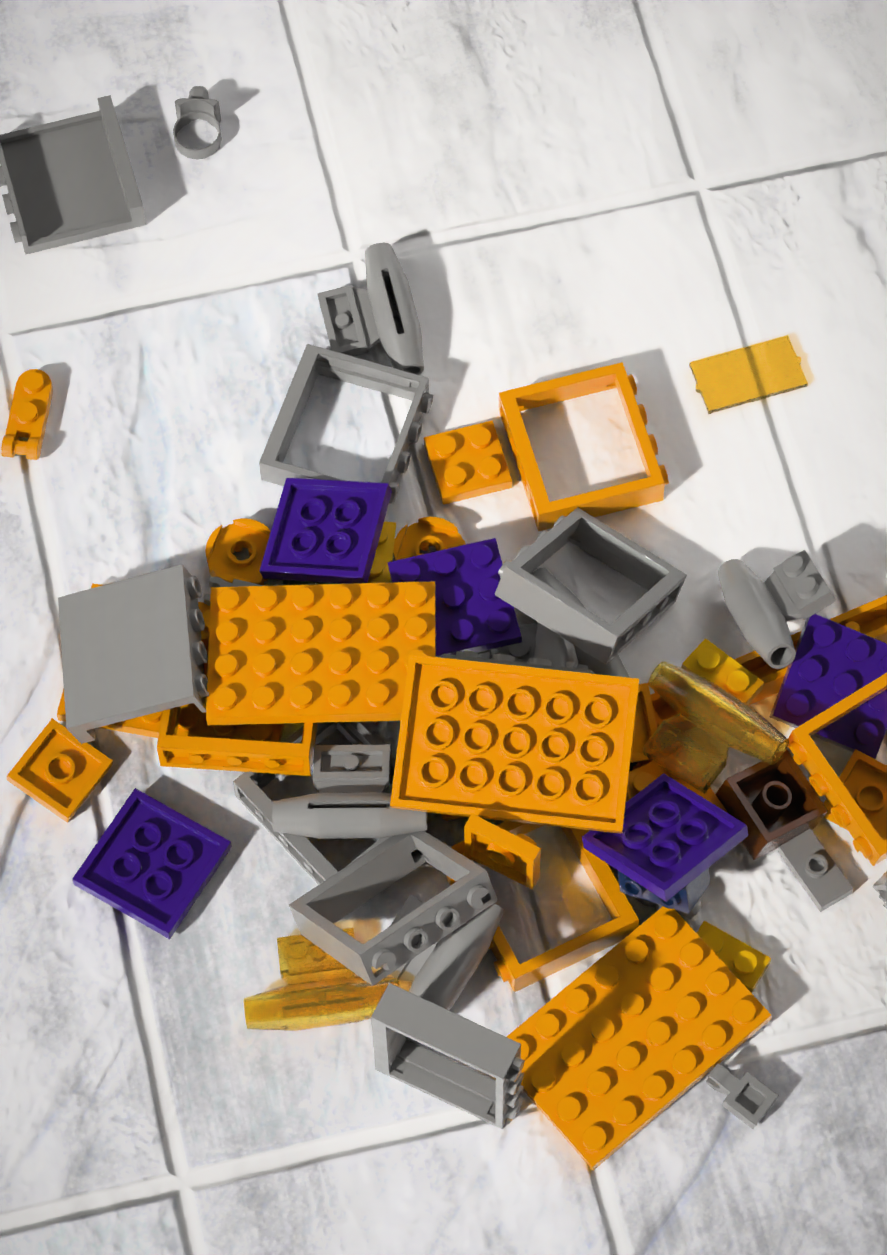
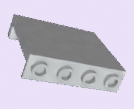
(69, 180)
(132, 649)

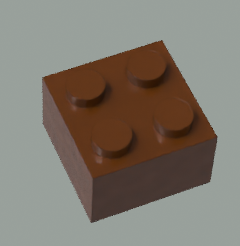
(772, 802)

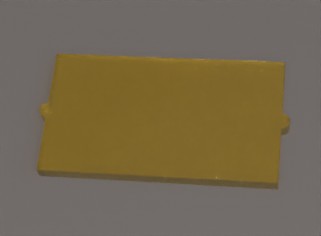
(748, 374)

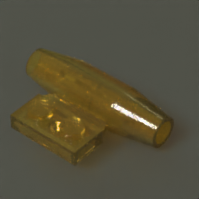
(707, 723)
(316, 993)

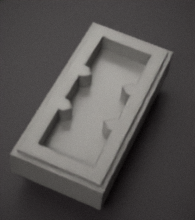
(815, 870)

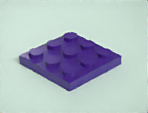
(326, 531)
(466, 603)
(826, 669)
(667, 837)
(152, 863)

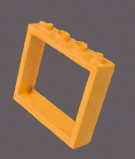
(595, 502)
(233, 753)
(825, 780)
(622, 924)

